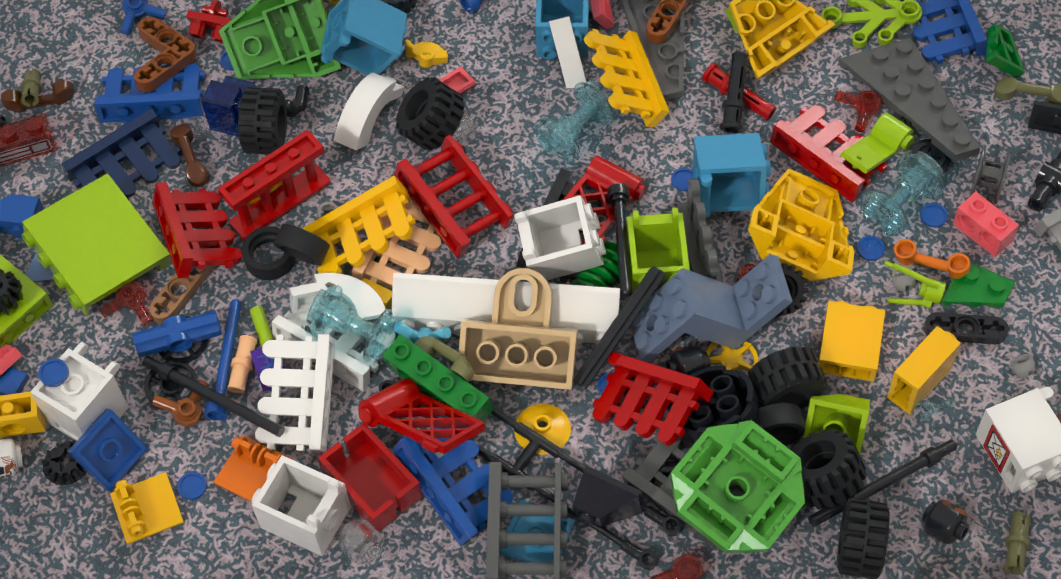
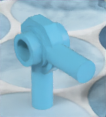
(413, 335)

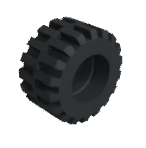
(430, 113)
(262, 120)
(788, 377)
(829, 468)
(863, 538)

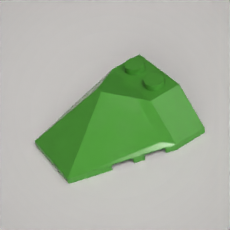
(278, 40)

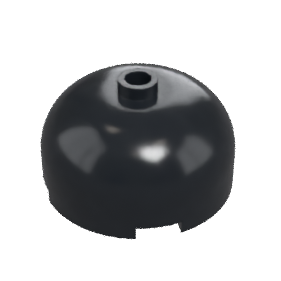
(731, 402)

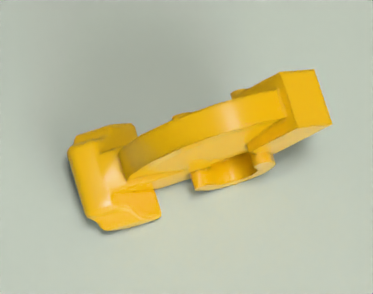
(426, 53)

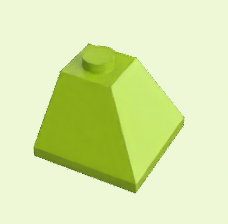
(840, 413)

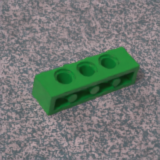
(436, 379)

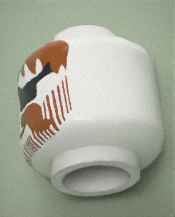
(10, 457)

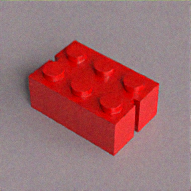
(372, 477)

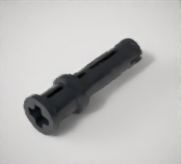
(734, 104)

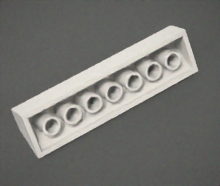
(448, 300)

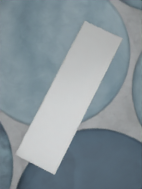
(567, 51)

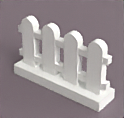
(347, 362)
(302, 407)

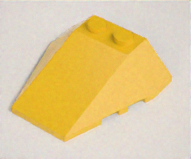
(803, 227)

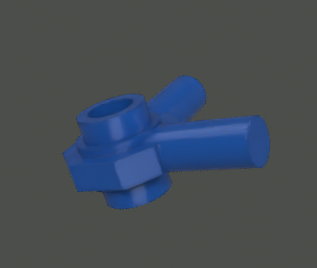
(135, 9)

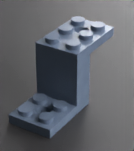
(711, 308)

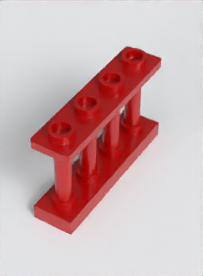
(269, 172)
(441, 216)

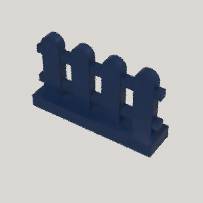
(103, 157)

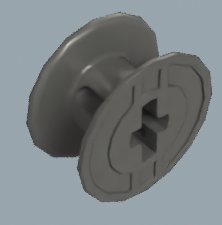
(990, 174)

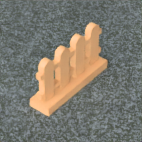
(400, 255)

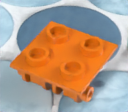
(247, 467)

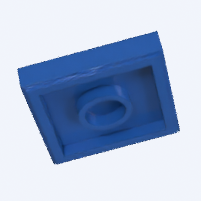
(108, 449)

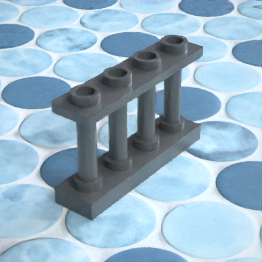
(500, 510)

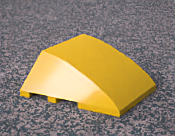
(776, 31)

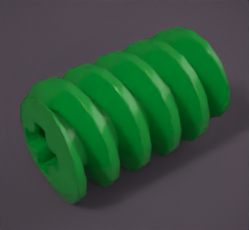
(602, 275)

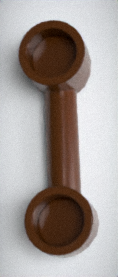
(62, 92)
(195, 171)

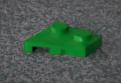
(1002, 51)
(978, 289)

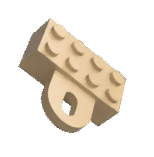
(518, 343)

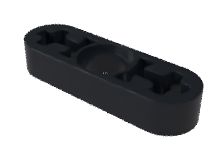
(974, 321)

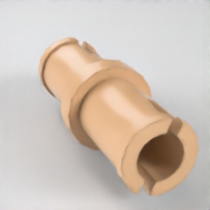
(241, 364)

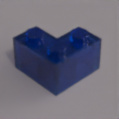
(222, 104)

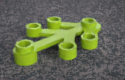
(875, 17)

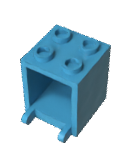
(555, 9)
(364, 35)
(731, 171)

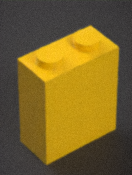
(851, 340)
(923, 369)

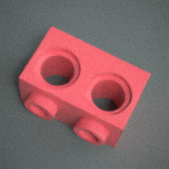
(985, 224)

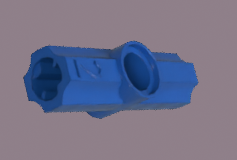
(177, 334)

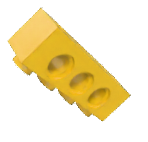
(20, 415)

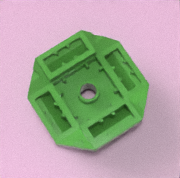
(757, 464)

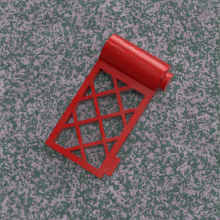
(600, 176)
(401, 400)

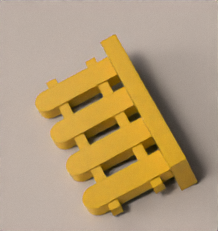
(637, 76)
(360, 213)

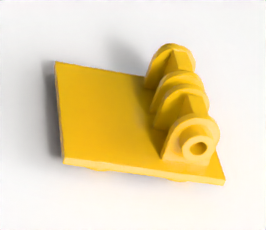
(145, 507)

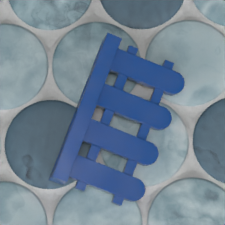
(952, 23)
(165, 102)
(440, 489)

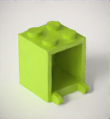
(656, 242)

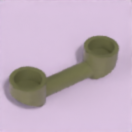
(1007, 87)
(461, 364)

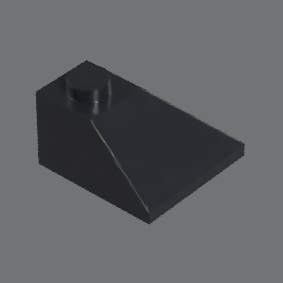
(605, 499)

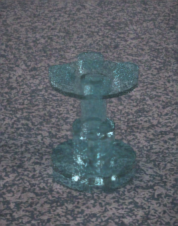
(560, 134)
(918, 177)
(329, 312)

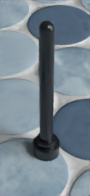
(618, 197)

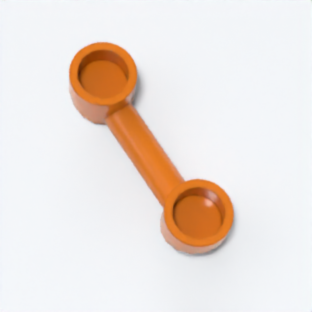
(957, 264)

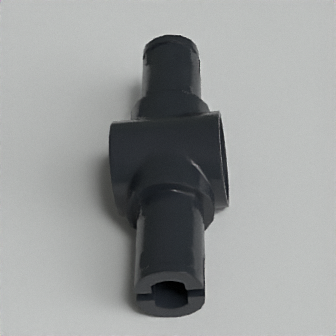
(1047, 184)

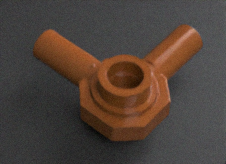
(184, 411)

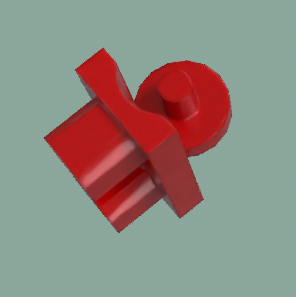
(201, 21)

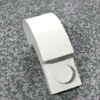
(363, 108)
(355, 294)

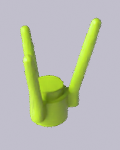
(930, 289)

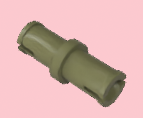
(31, 87)
(1017, 543)

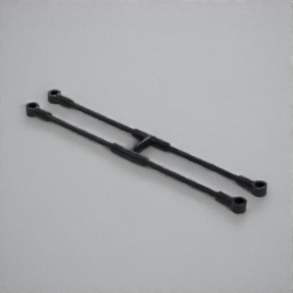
(538, 441)

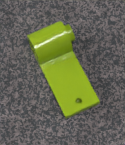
(883, 142)

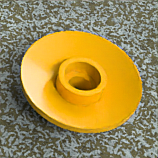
(556, 431)

